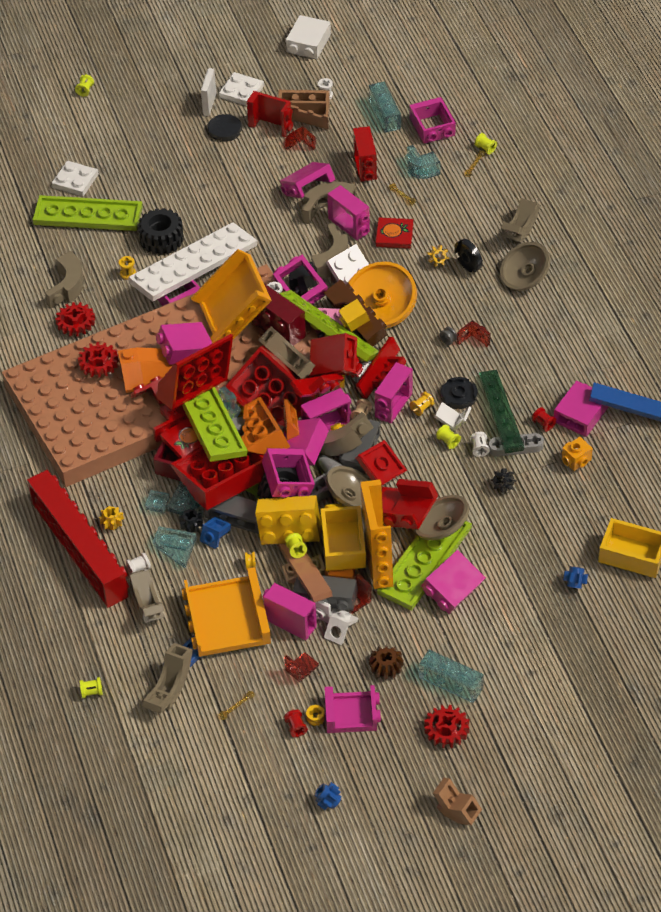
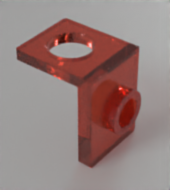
(298, 136)
(475, 330)
(363, 594)
(301, 666)

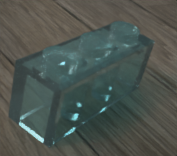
(384, 107)
(451, 676)

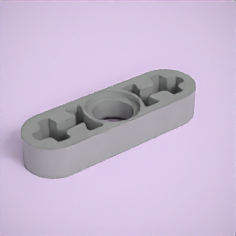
(530, 448)

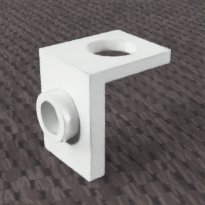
(451, 417)
(323, 611)
(342, 620)

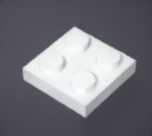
(240, 88)
(75, 178)
(347, 264)

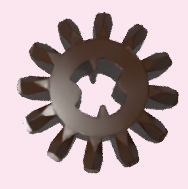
(386, 662)

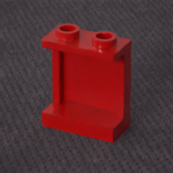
(333, 355)

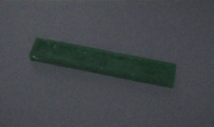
(501, 411)

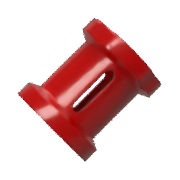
(544, 419)
(295, 722)

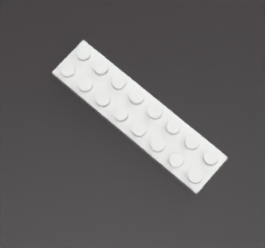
(191, 261)

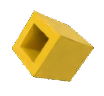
(353, 315)

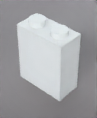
(308, 37)

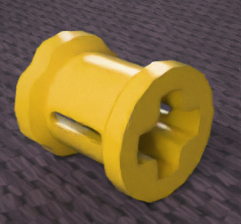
(122, 263)
(420, 410)

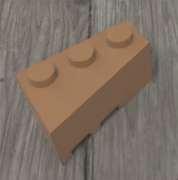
(309, 106)

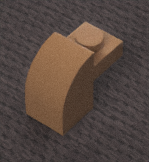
(455, 805)

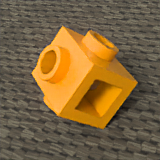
(576, 453)

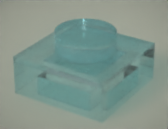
(157, 501)

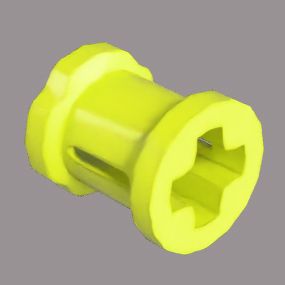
(90, 82)
(485, 143)
(449, 437)
(296, 546)
(86, 692)

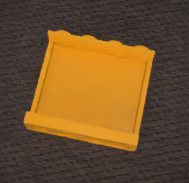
(232, 296)
(376, 536)
(226, 615)

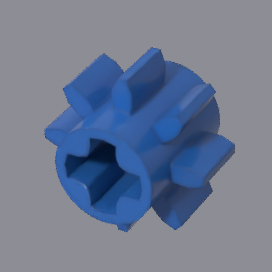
(575, 577)
(327, 796)

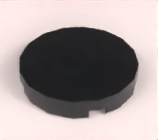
(224, 127)
(468, 255)
(459, 393)

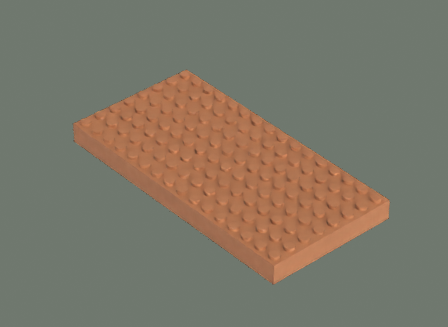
(93, 421)

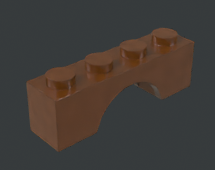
(341, 295)

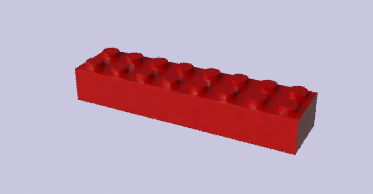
(78, 538)

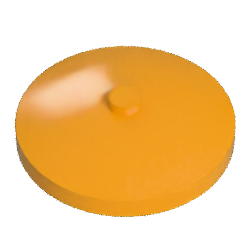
(387, 290)

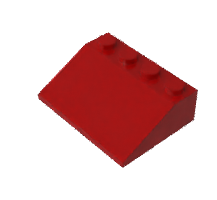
(196, 373)
(270, 379)
(218, 480)

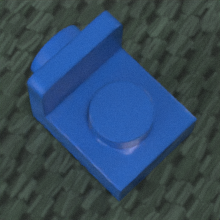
(213, 531)

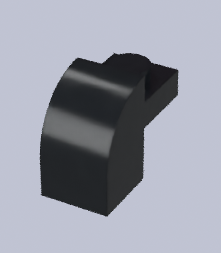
(301, 280)

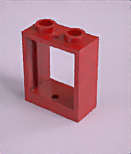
(365, 153)

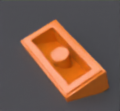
(290, 420)

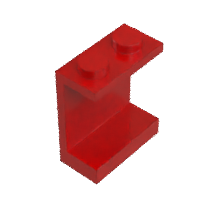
(269, 109)
(413, 504)

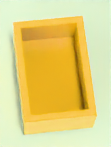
(287, 516)
(343, 538)
(631, 548)

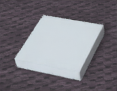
(208, 92)

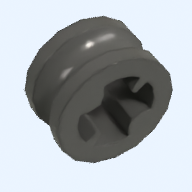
(448, 335)

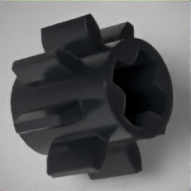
(503, 480)
(191, 520)

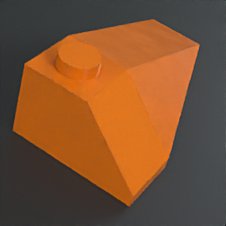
(141, 365)
(261, 428)

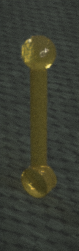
(468, 173)
(412, 201)
(224, 714)

